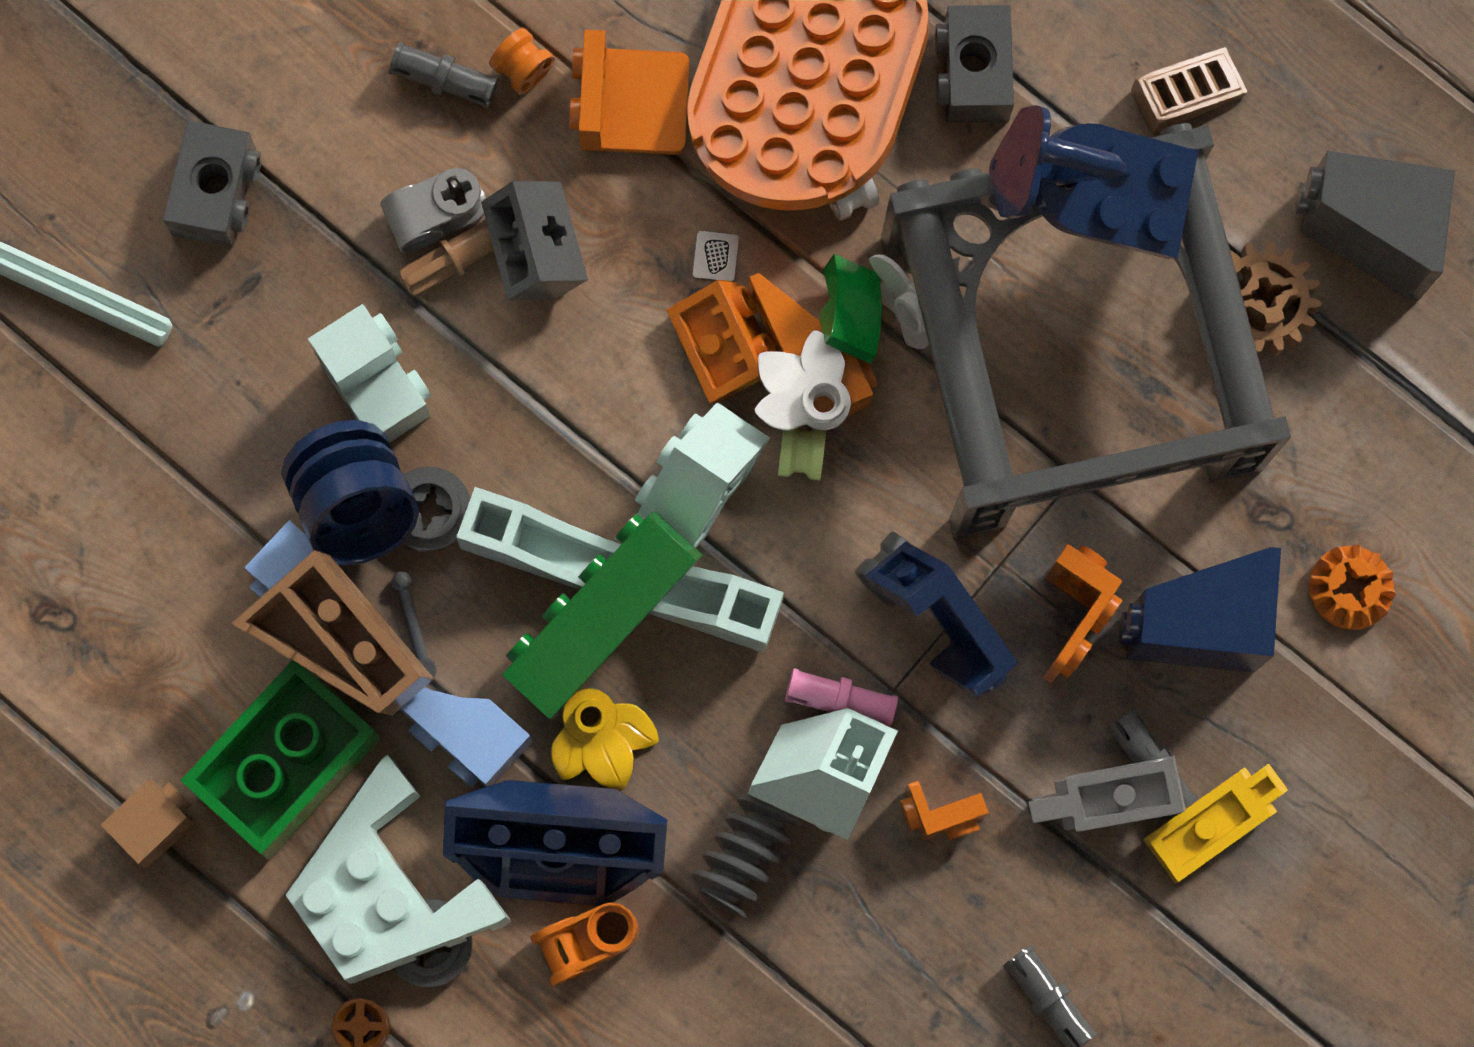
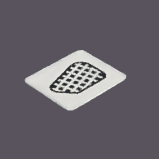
(715, 256)

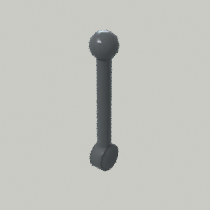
(402, 583)

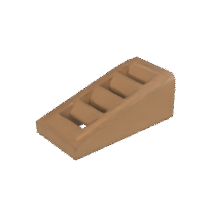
(1152, 106)

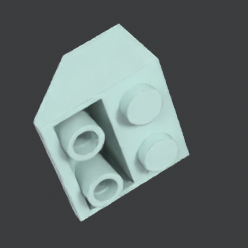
(824, 768)

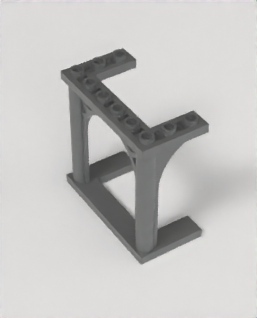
(923, 232)

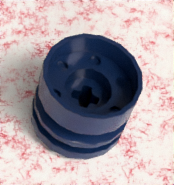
(350, 492)

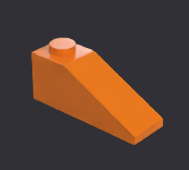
(790, 327)

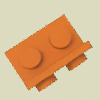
(721, 338)

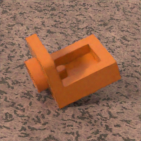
(955, 819)

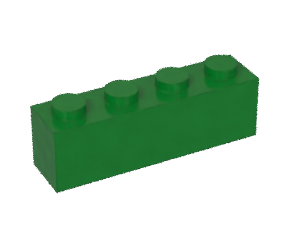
(601, 613)

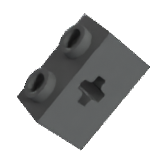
(534, 240)

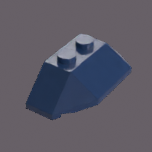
(555, 841)

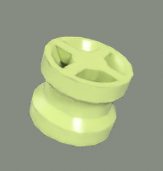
(802, 453)

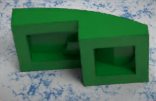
(854, 309)

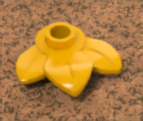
(606, 745)

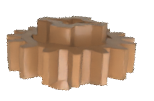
(1284, 292)

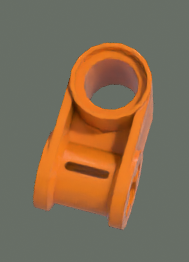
(582, 942)

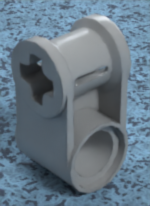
(428, 210)

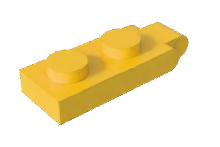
(1215, 821)

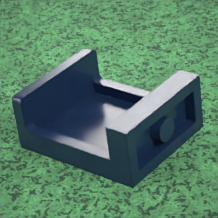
(918, 582)

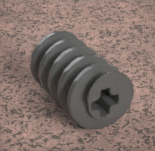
(743, 853)

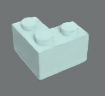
(363, 367)
(701, 471)

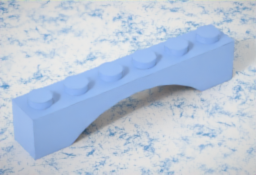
(468, 729)

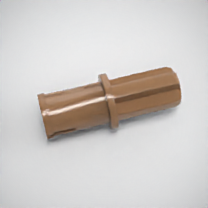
(447, 259)

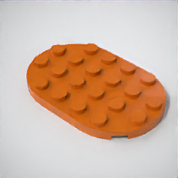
(803, 95)

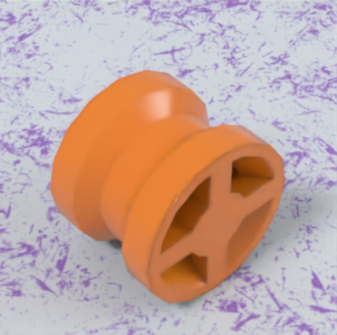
(521, 61)

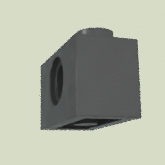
(981, 33)
(205, 154)

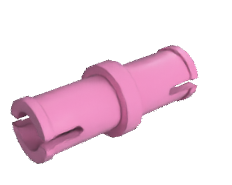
(834, 696)

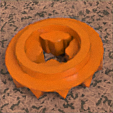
(1342, 609)

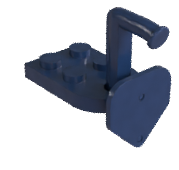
(1119, 187)

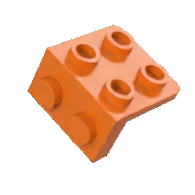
(629, 98)
(1085, 579)

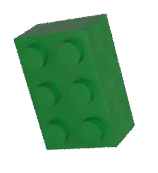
(281, 759)

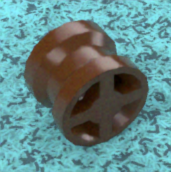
(351, 1024)

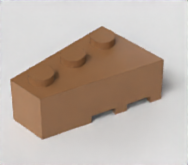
(337, 634)

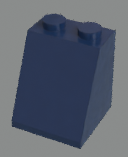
(1209, 617)

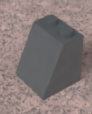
(1380, 217)

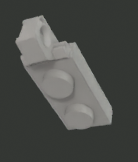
(1113, 796)

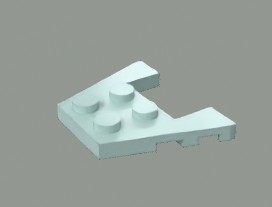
(364, 902)

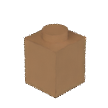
(149, 822)

